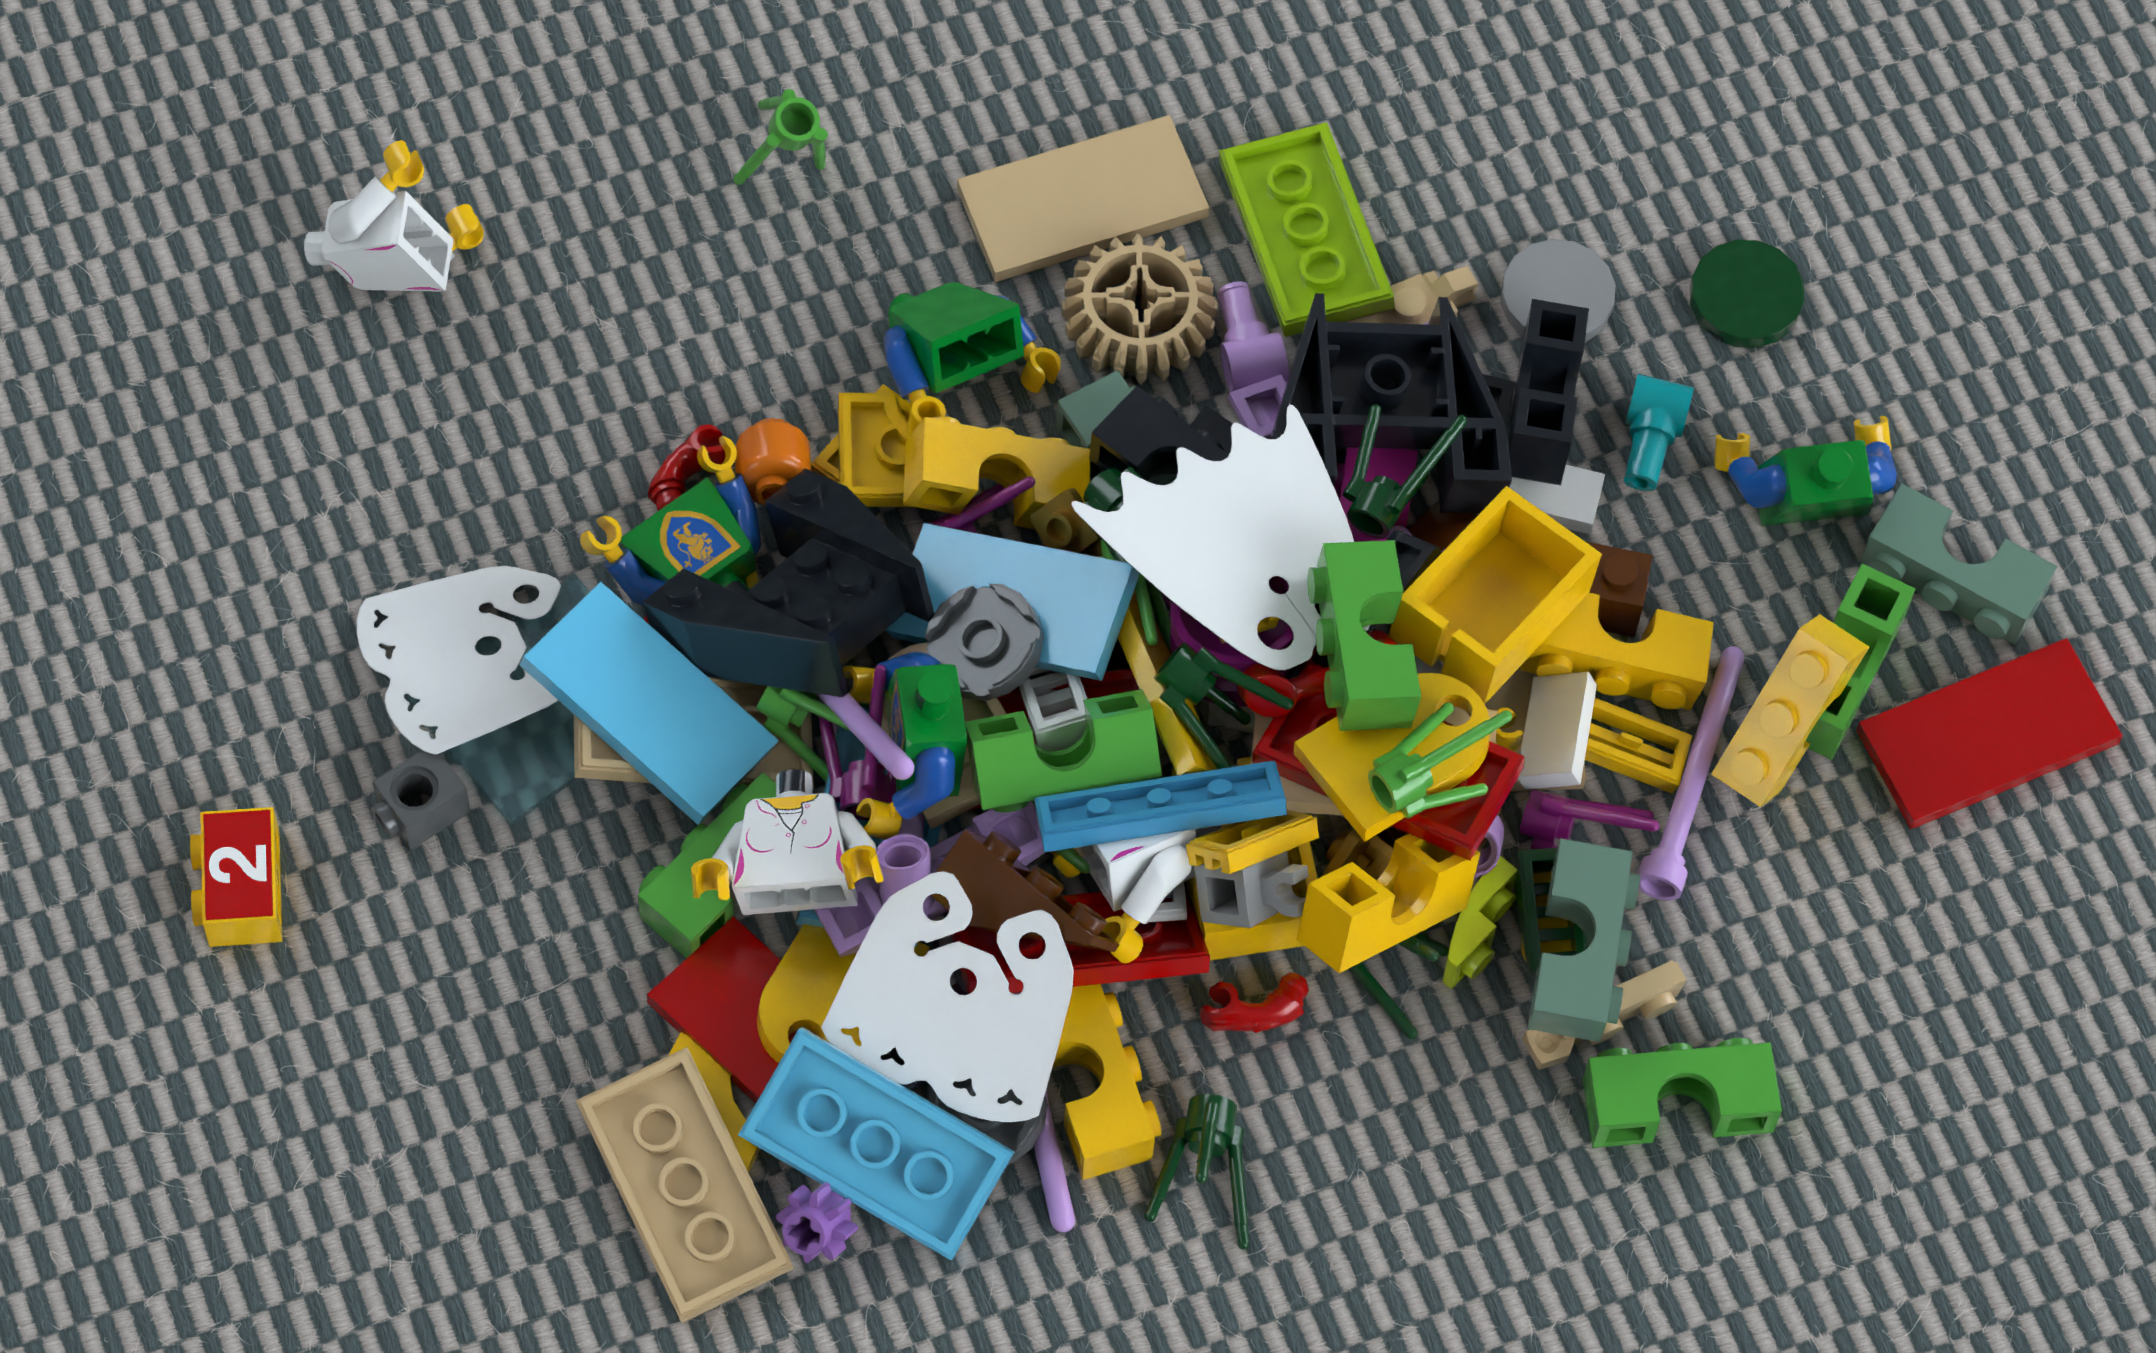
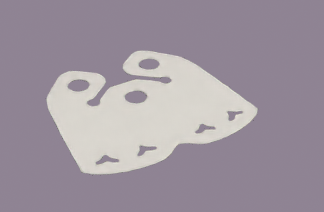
(437, 656)
(948, 1036)

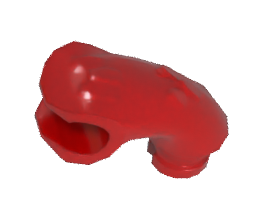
(682, 463)
(1276, 1010)

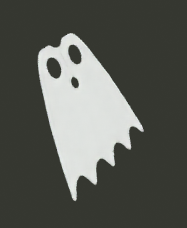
(1231, 529)

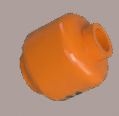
(771, 456)

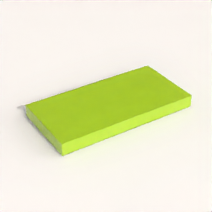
(1306, 227)

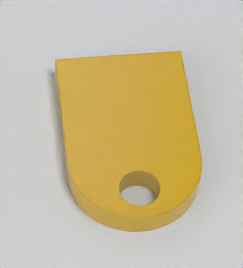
(1344, 758)
(804, 990)

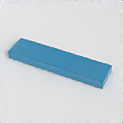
(1160, 806)

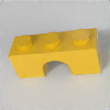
(950, 457)
(1662, 668)
(1787, 708)
(1356, 917)
(1112, 1124)

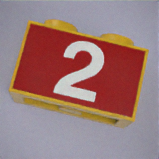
(239, 877)

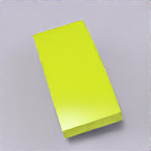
(1475, 927)

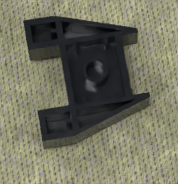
(1421, 383)
(813, 611)

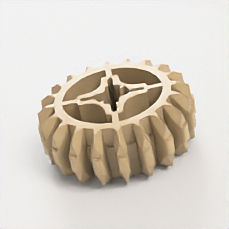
(1181, 301)

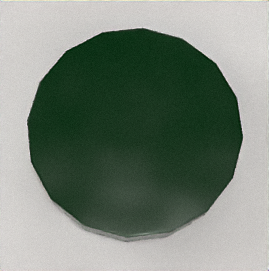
(1747, 293)

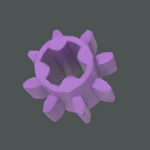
(816, 1222)

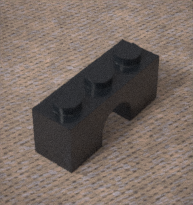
(1546, 390)
(1145, 436)

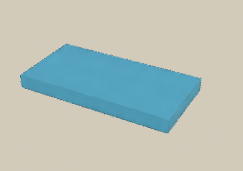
(1073, 593)
(648, 702)
(876, 1143)

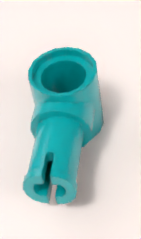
(1656, 419)

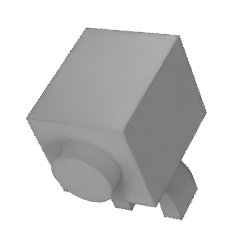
(1250, 893)

